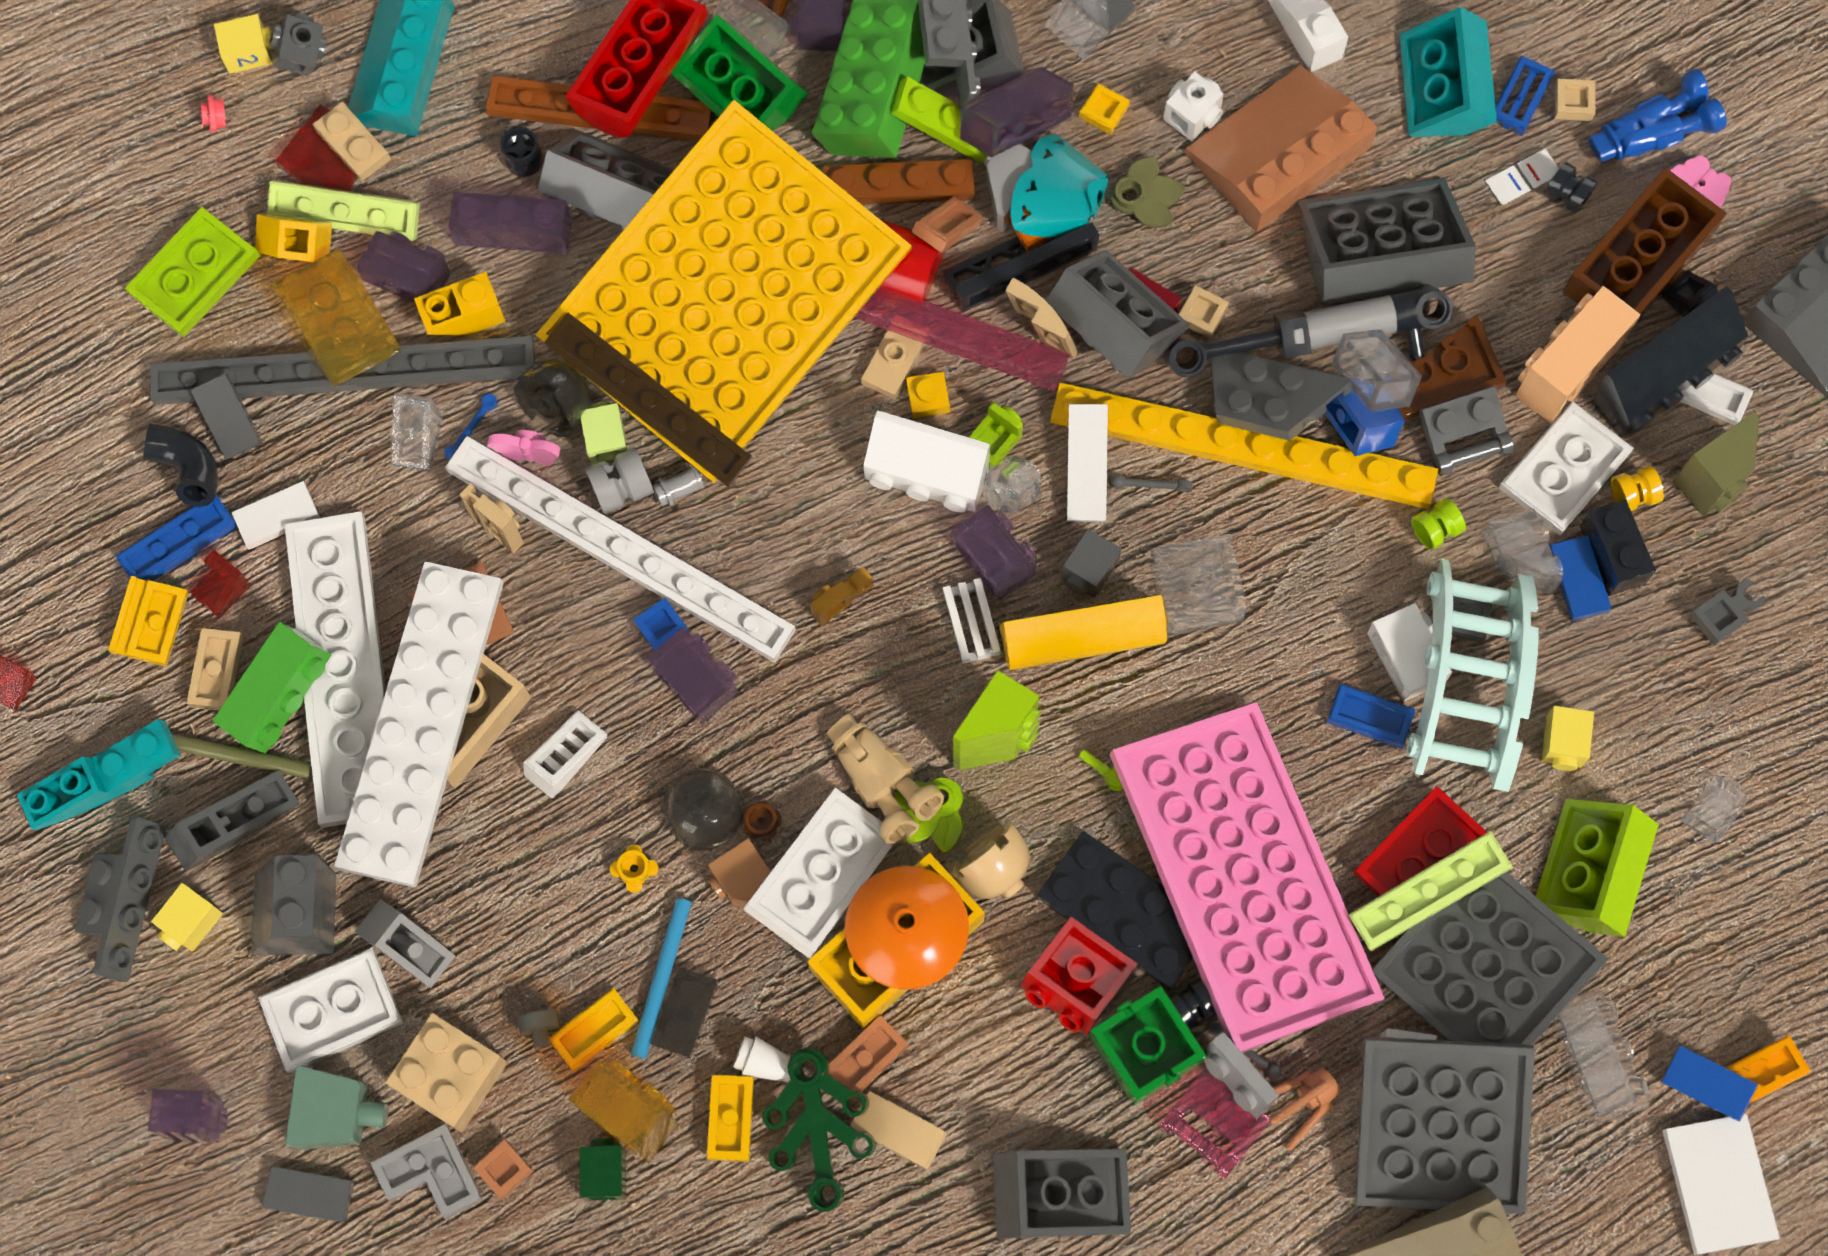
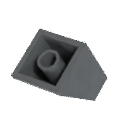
(294, 907)

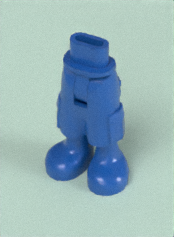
(1656, 123)

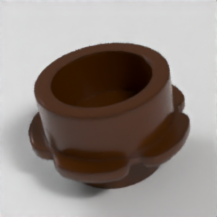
(754, 813)

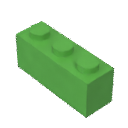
(272, 688)

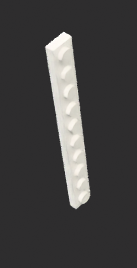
(621, 549)

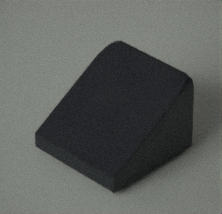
(1689, 293)

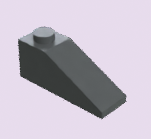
(230, 820)

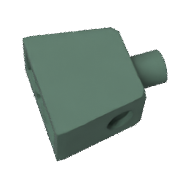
(330, 1111)

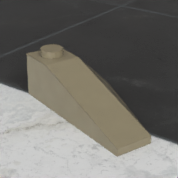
(1463, 1228)

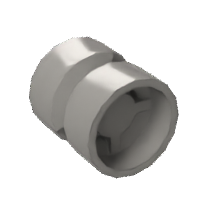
(619, 480)

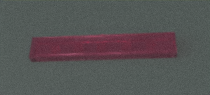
(965, 337)

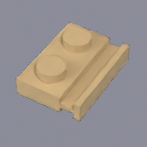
(494, 516)

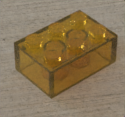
(619, 1106)

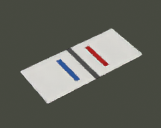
(1523, 177)

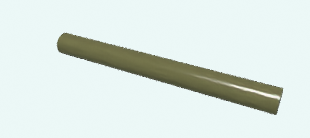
(243, 756)

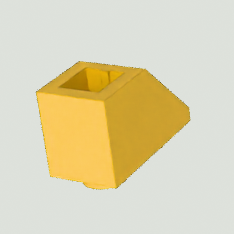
(292, 237)
(461, 307)

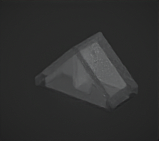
(414, 431)

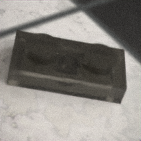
(685, 1013)

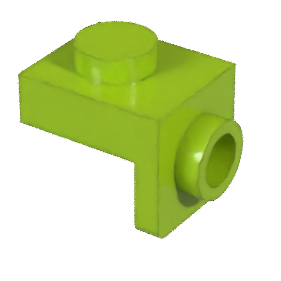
(1001, 430)

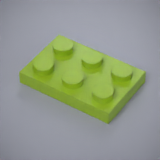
(192, 272)

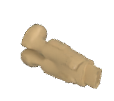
(876, 775)

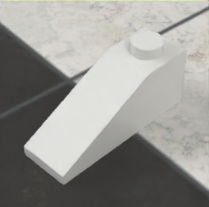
(1312, 30)

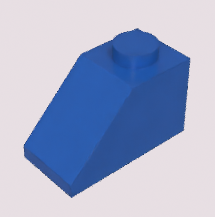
(1361, 428)

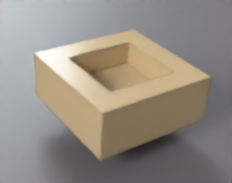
(1575, 99)
(1203, 311)

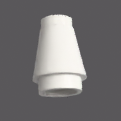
(762, 1060)

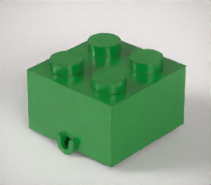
(1147, 1045)

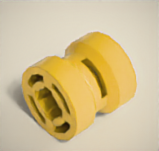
(1639, 488)

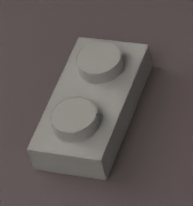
(1240, 1076)

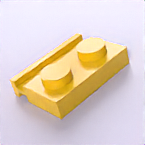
(148, 621)

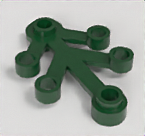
(817, 1121)

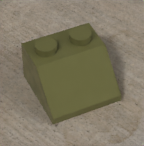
(1721, 467)

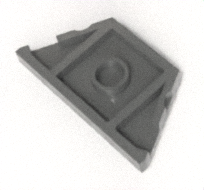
(1271, 394)

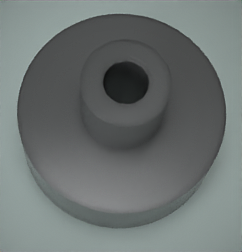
(539, 1025)

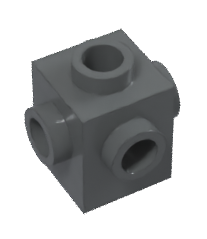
(297, 44)

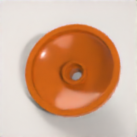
(913, 955)

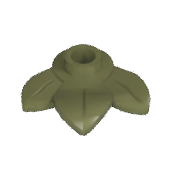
(1152, 193)

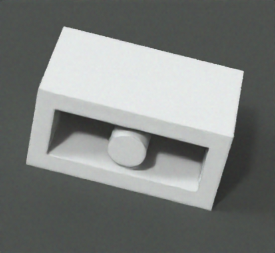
(1402, 647)

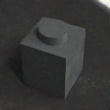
(1090, 564)

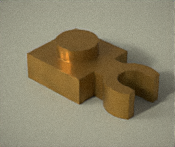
(833, 600)

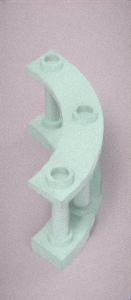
(1517, 673)

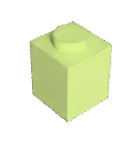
(603, 432)

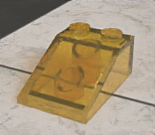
(335, 317)

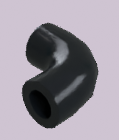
(189, 457)

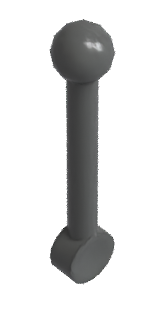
(1119, 481)
(1272, 1070)

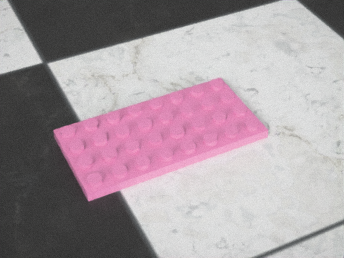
(1246, 877)

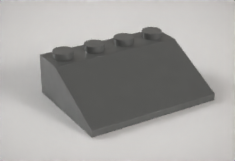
(1386, 241)
(1795, 317)

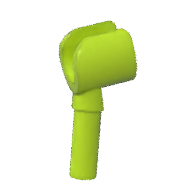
(1109, 775)

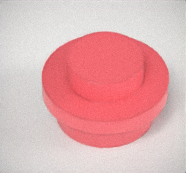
(213, 113)

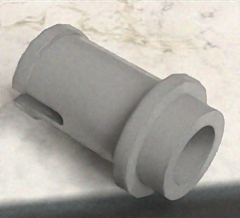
(677, 486)

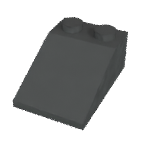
(997, 51)
(1061, 1193)

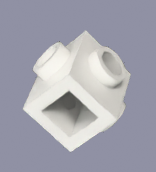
(1193, 105)

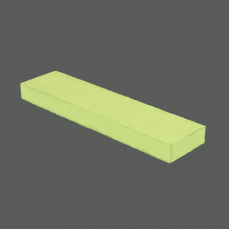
(344, 209)
(1430, 891)

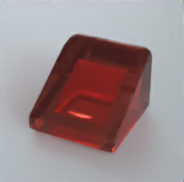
(14, 683)

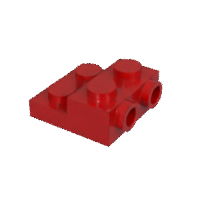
(1077, 976)

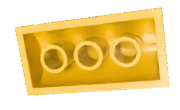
(1084, 632)

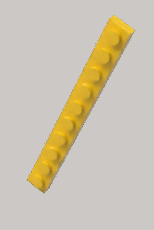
(1295, 459)

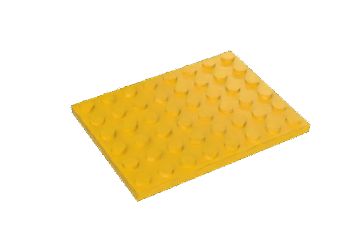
(735, 276)

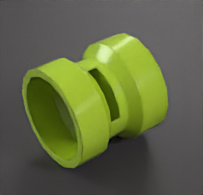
(1438, 524)

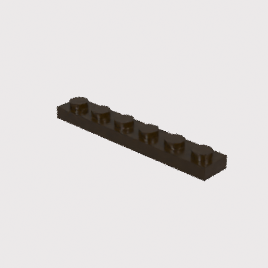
(648, 400)

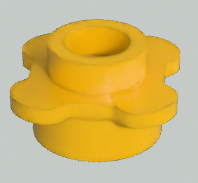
(633, 880)

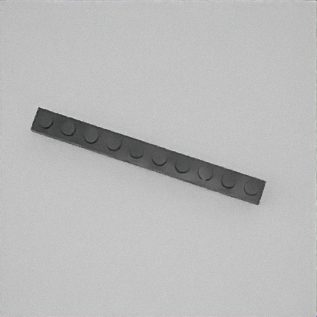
(301, 374)

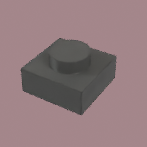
(1471, 607)

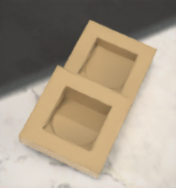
(900, 1131)

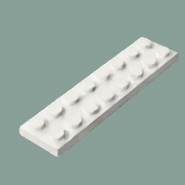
(339, 613)
(419, 725)

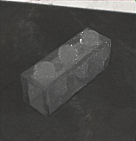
(1600, 1059)

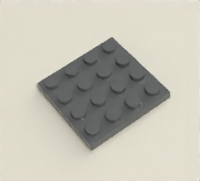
(1491, 966)
(1443, 1122)

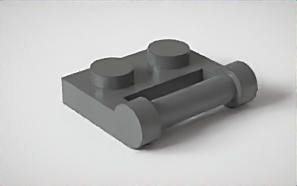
(1461, 418)

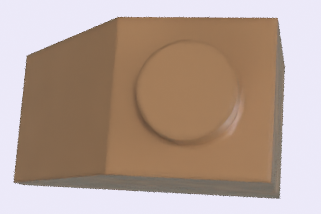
(738, 874)

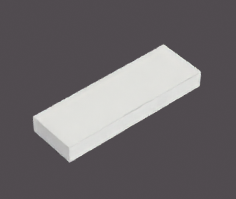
(1087, 463)

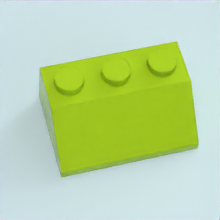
(997, 725)
(1597, 865)

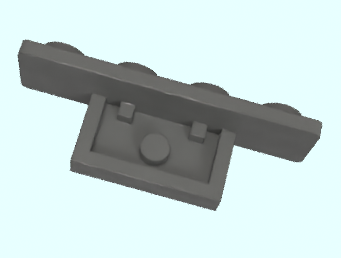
(948, 43)
(118, 898)

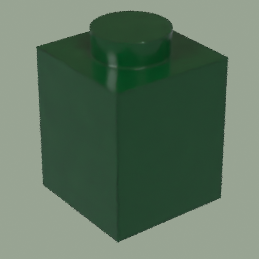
(602, 1171)

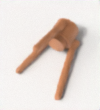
(1315, 1091)

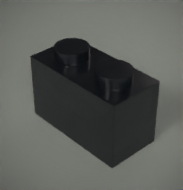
(1618, 547)

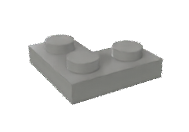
(433, 1161)

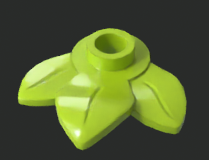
(947, 824)

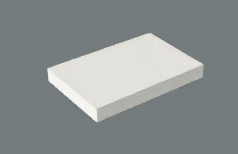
(1566, 468)
(330, 1010)
(1720, 1185)

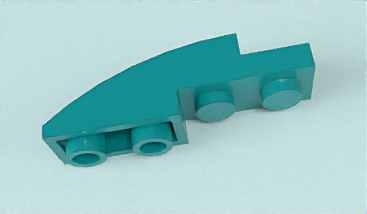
(101, 778)

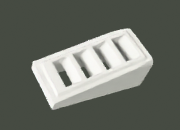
(553, 784)

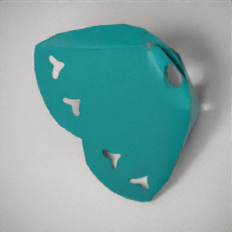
(1065, 194)

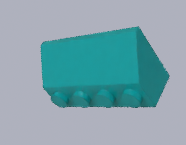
(400, 64)

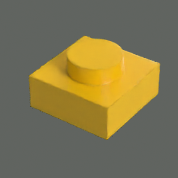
(928, 395)

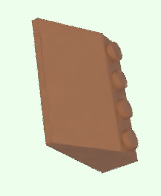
(1282, 145)

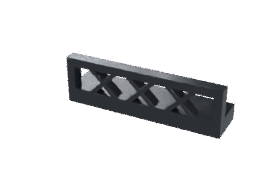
(1023, 267)

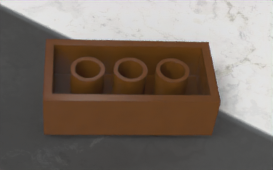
(1648, 244)

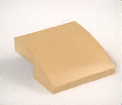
(1044, 318)

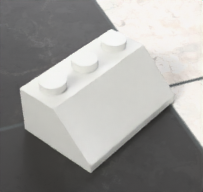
(926, 462)

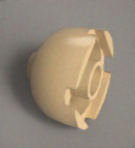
(993, 864)

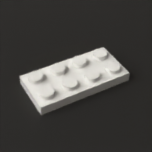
(820, 873)

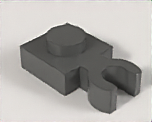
(1725, 615)

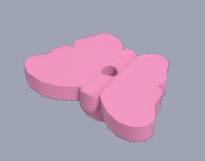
(1697, 172)
(525, 446)

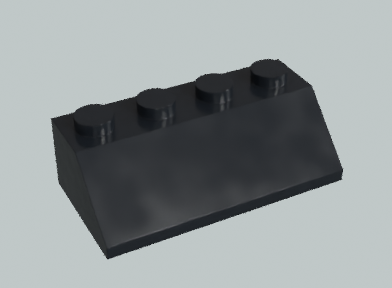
(1672, 363)

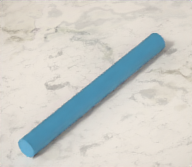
(661, 978)

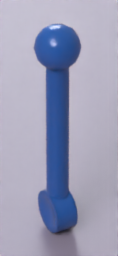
(489, 403)

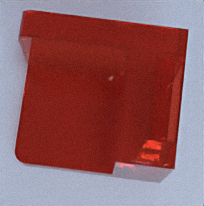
(220, 586)

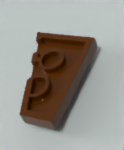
(1456, 367)

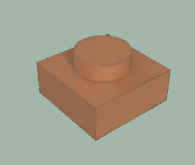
(503, 1169)

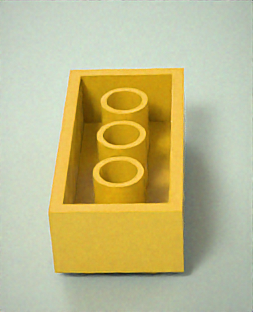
(850, 985)

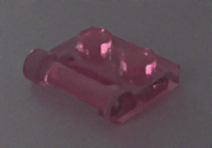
(1217, 1107)

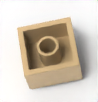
(446, 1072)

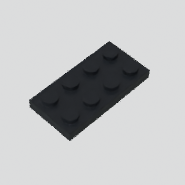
(1119, 907)

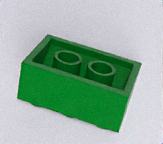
(729, 67)

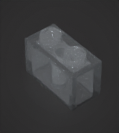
(1377, 370)

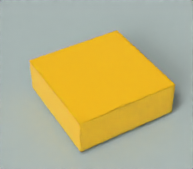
(1104, 108)

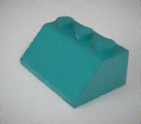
(1448, 75)

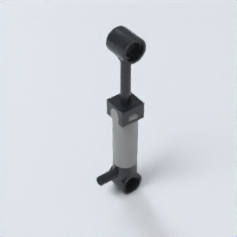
(1301, 331)

